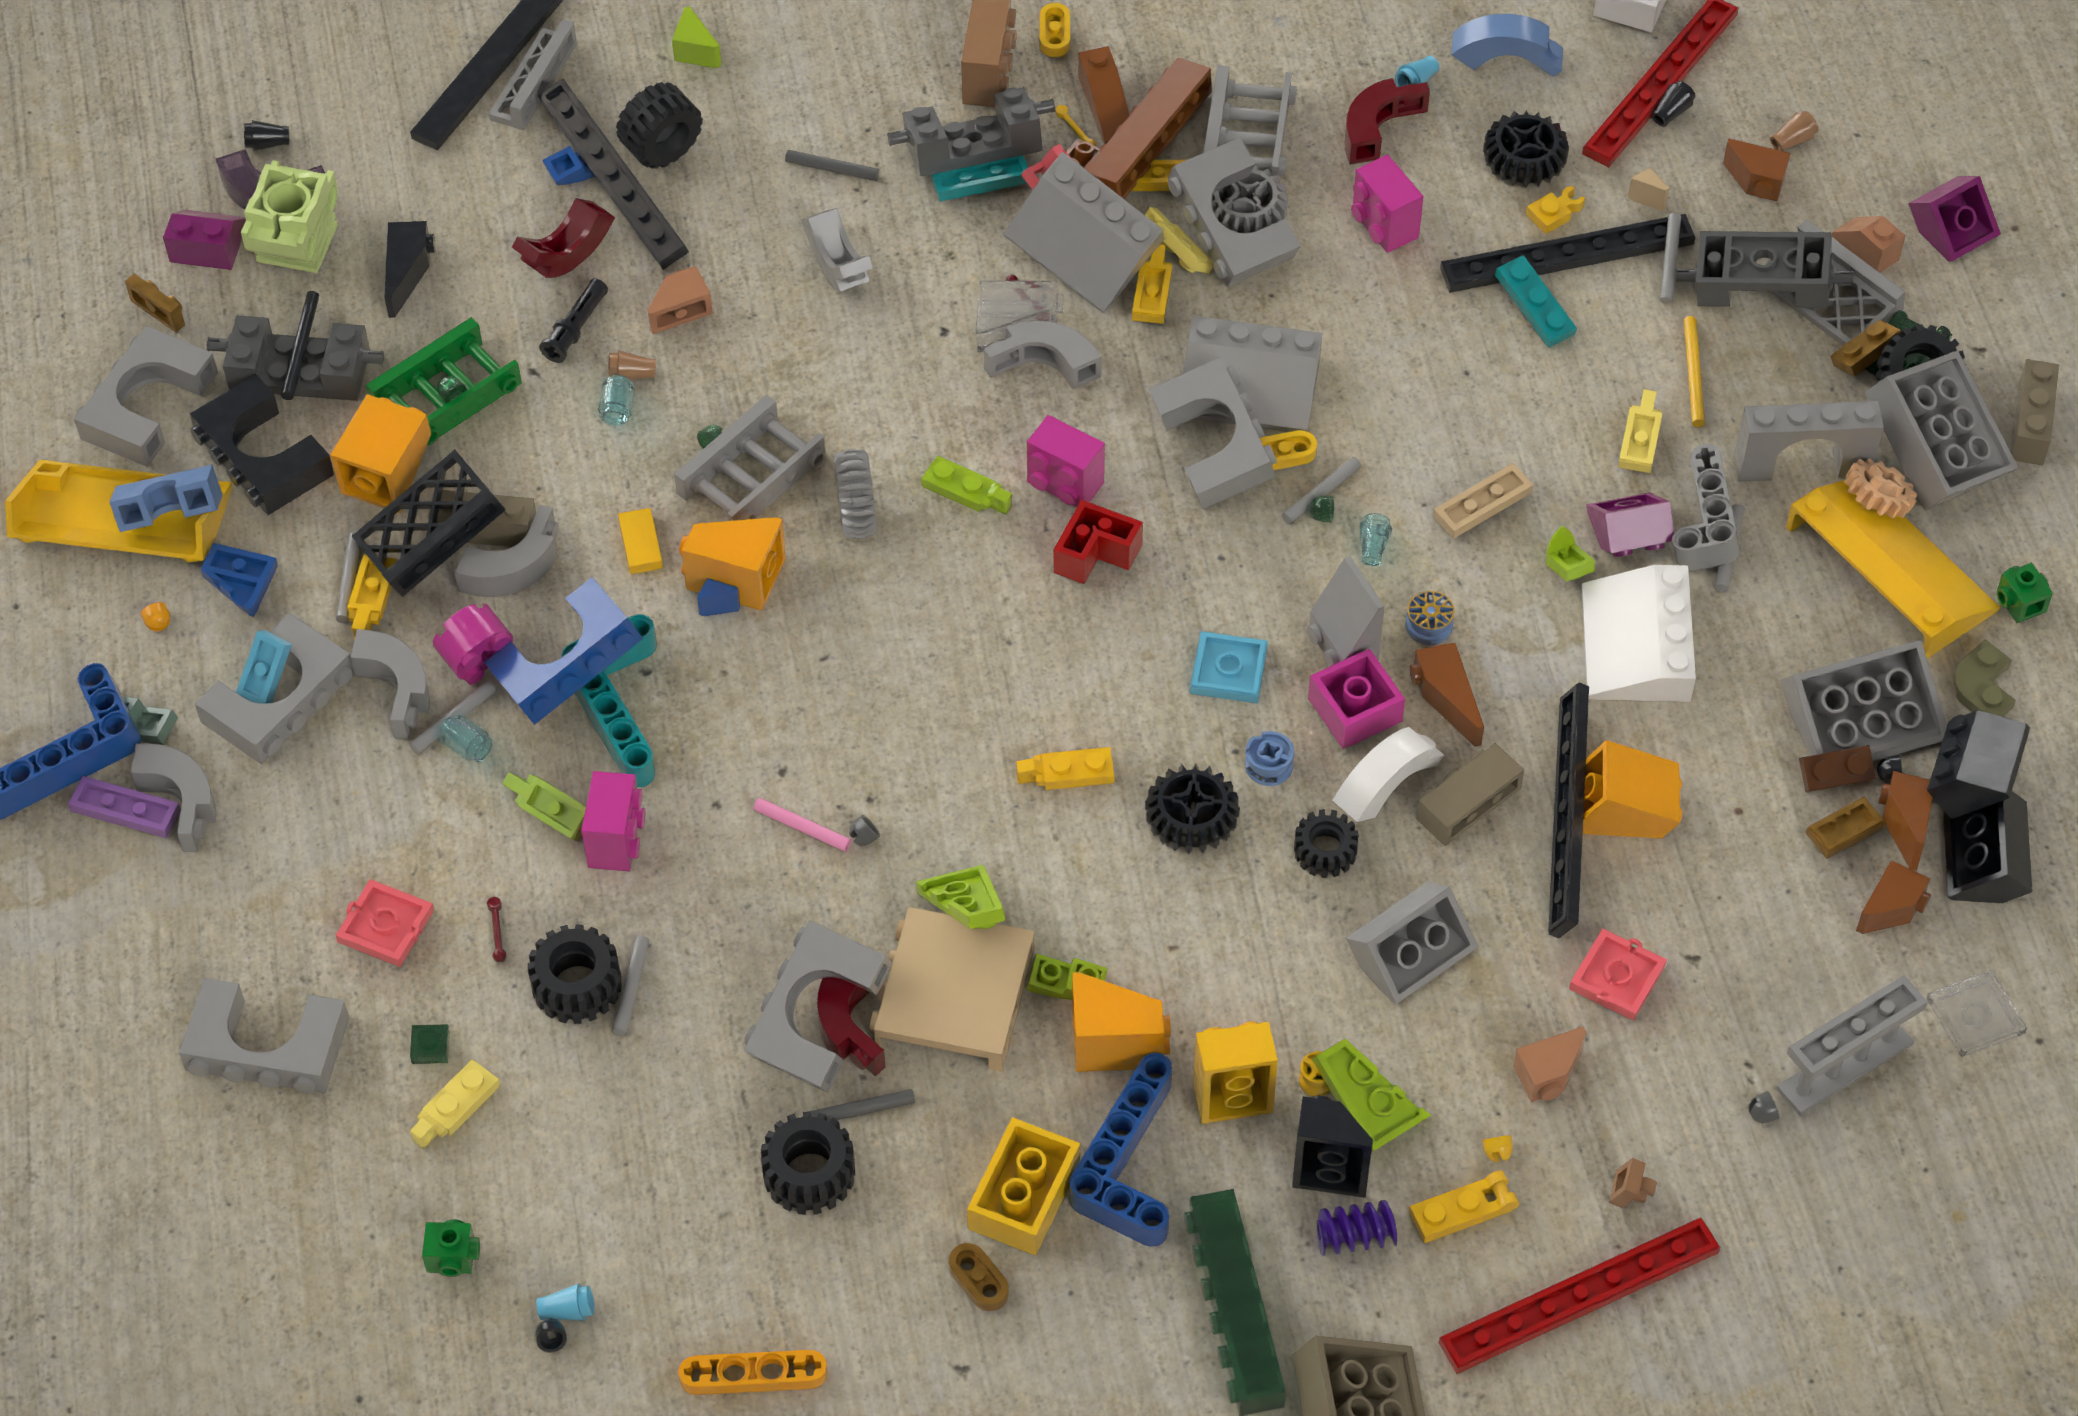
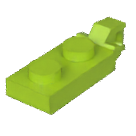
(965, 486)
(548, 804)

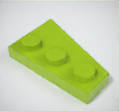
(965, 897)
(1367, 1094)

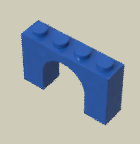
(544, 687)

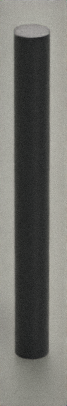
(300, 345)

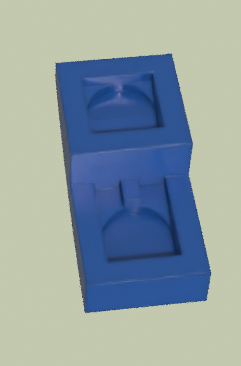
(567, 167)

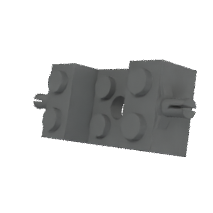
(986, 139)
(1798, 265)
(333, 363)

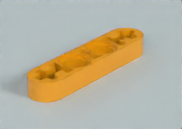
(753, 1379)

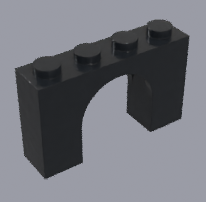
(266, 480)

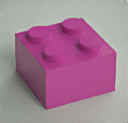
(1387, 203)
(1065, 461)
(1356, 698)
(612, 821)

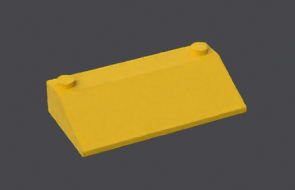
(73, 508)
(1897, 563)

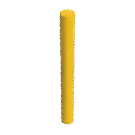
(1694, 371)

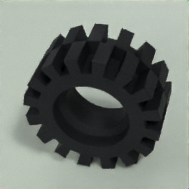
(1326, 860)

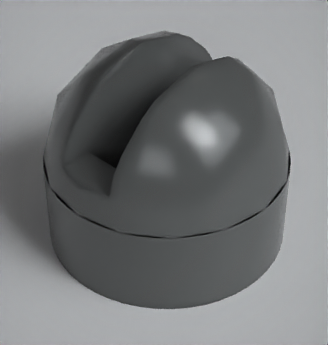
(864, 831)
(1763, 1108)

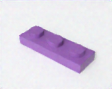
(124, 807)

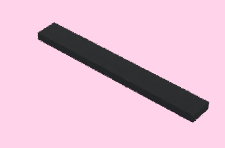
(482, 71)
(613, 174)
(1566, 252)
(1568, 811)

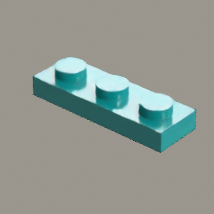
(979, 178)
(1535, 301)

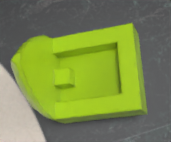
(1566, 557)

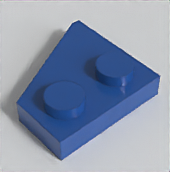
(239, 575)

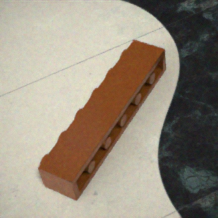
(1152, 126)

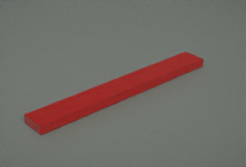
(1669, 68)
(1578, 1295)

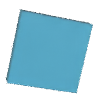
(1229, 667)

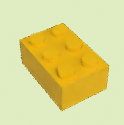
(1235, 1072)
(1023, 1186)

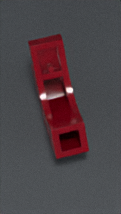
(1373, 108)
(570, 243)
(839, 1032)

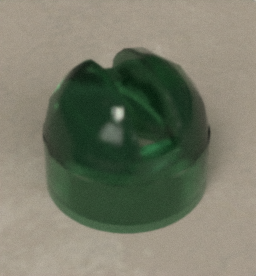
(450, 388)
(708, 434)
(1322, 508)

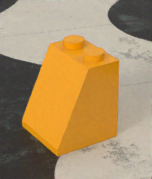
(380, 451)
(735, 553)
(1630, 793)
(1115, 1025)

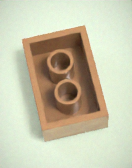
(987, 51)

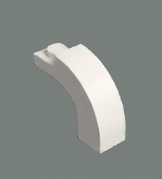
(1383, 771)

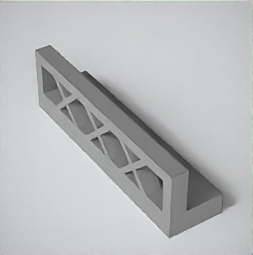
(547, 67)

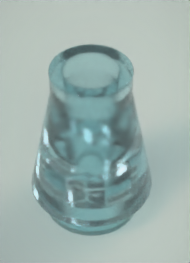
(1374, 536)

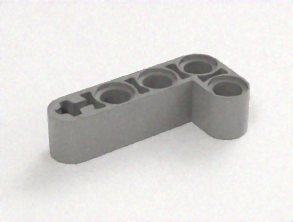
(1716, 538)

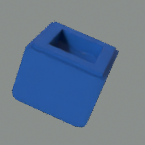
(718, 598)

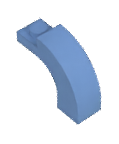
(1507, 35)

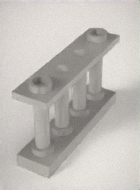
(1222, 111)
(741, 438)
(1851, 1045)

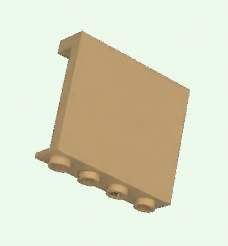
(954, 986)

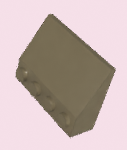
(1357, 1378)

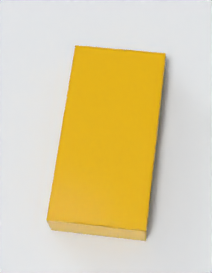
(640, 540)

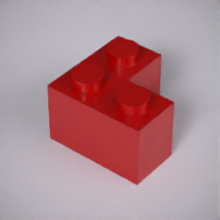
(1096, 535)

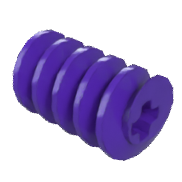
(1356, 1226)

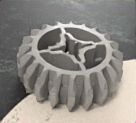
(1245, 198)
(855, 493)

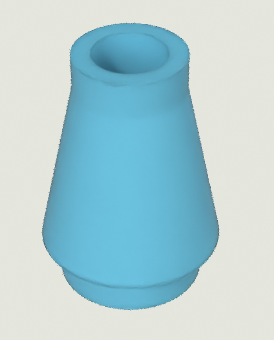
(1416, 71)
(567, 1304)

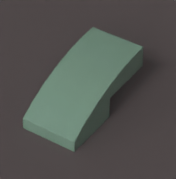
(151, 722)

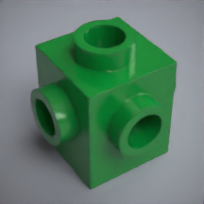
(2024, 592)
(450, 1248)

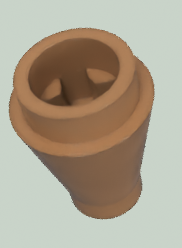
(1795, 131)
(631, 366)

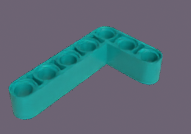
(620, 723)

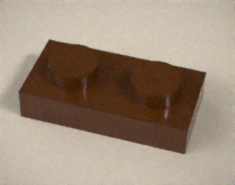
(1837, 768)

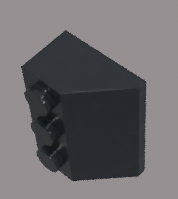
(1977, 762)
(1989, 853)
(1331, 1149)

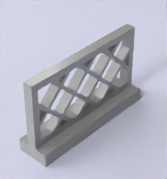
(1866, 281)

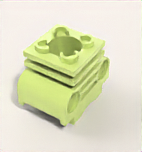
(291, 217)

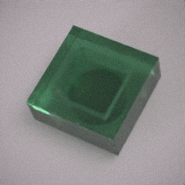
(429, 1044)

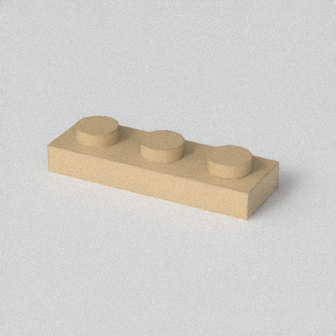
(1483, 500)

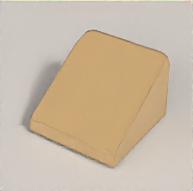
(1648, 190)

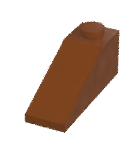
(1103, 90)
(1447, 689)
(1907, 814)

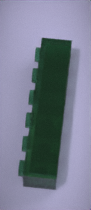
(1236, 1303)

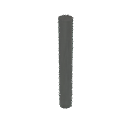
(832, 165)
(866, 1105)

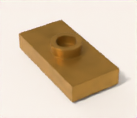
(1845, 827)

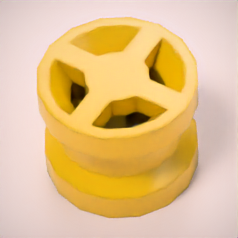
(1307, 1077)

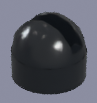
(1887, 766)
(542, 1337)

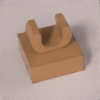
(1631, 1184)

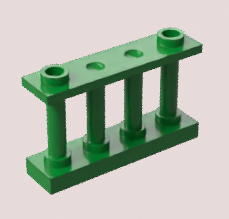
(440, 357)

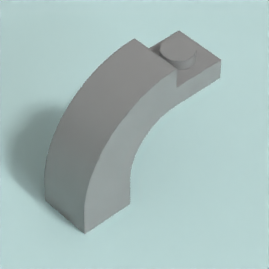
(834, 251)
(1046, 344)
(512, 569)
(392, 660)
(174, 772)

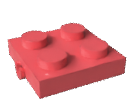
(384, 922)
(1618, 974)

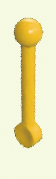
(1062, 112)

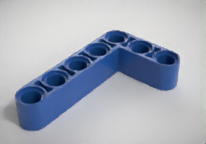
(76, 753)
(1118, 1150)

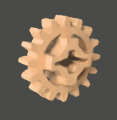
(1880, 488)

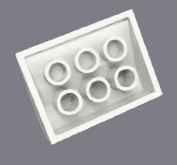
(1639, 635)

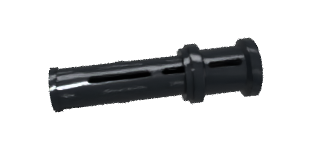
(567, 330)

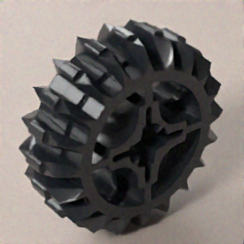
(1526, 148)
(1213, 813)

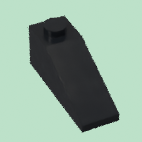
(406, 261)

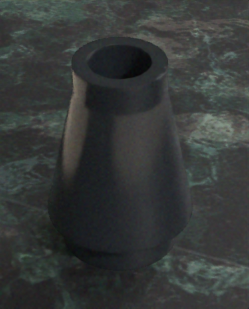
(1674, 102)
(265, 135)

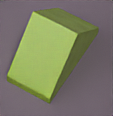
(694, 43)

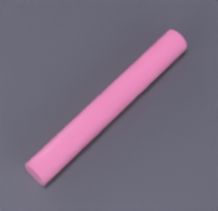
(802, 824)

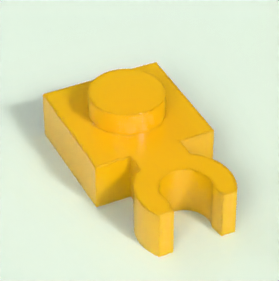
(1553, 212)

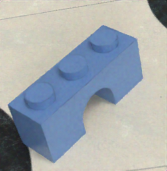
(143, 501)

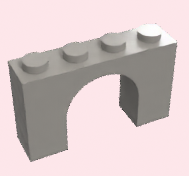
(1233, 253)
(148, 360)
(1213, 391)
(1772, 428)
(263, 728)
(816, 956)
(299, 1064)

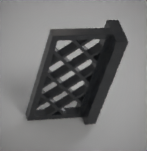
(441, 538)

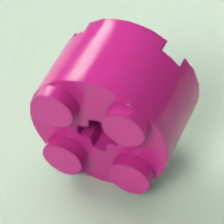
(470, 640)

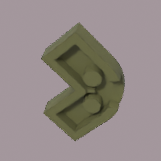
(1975, 680)

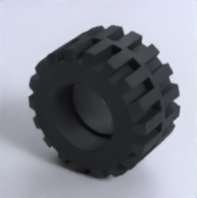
(659, 125)
(1914, 341)
(572, 949)
(803, 1137)

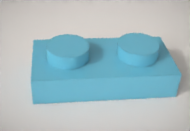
(263, 667)

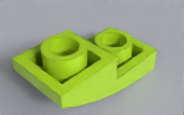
(1054, 976)

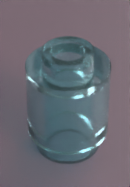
(616, 400)
(465, 738)

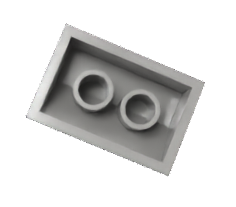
(1413, 941)

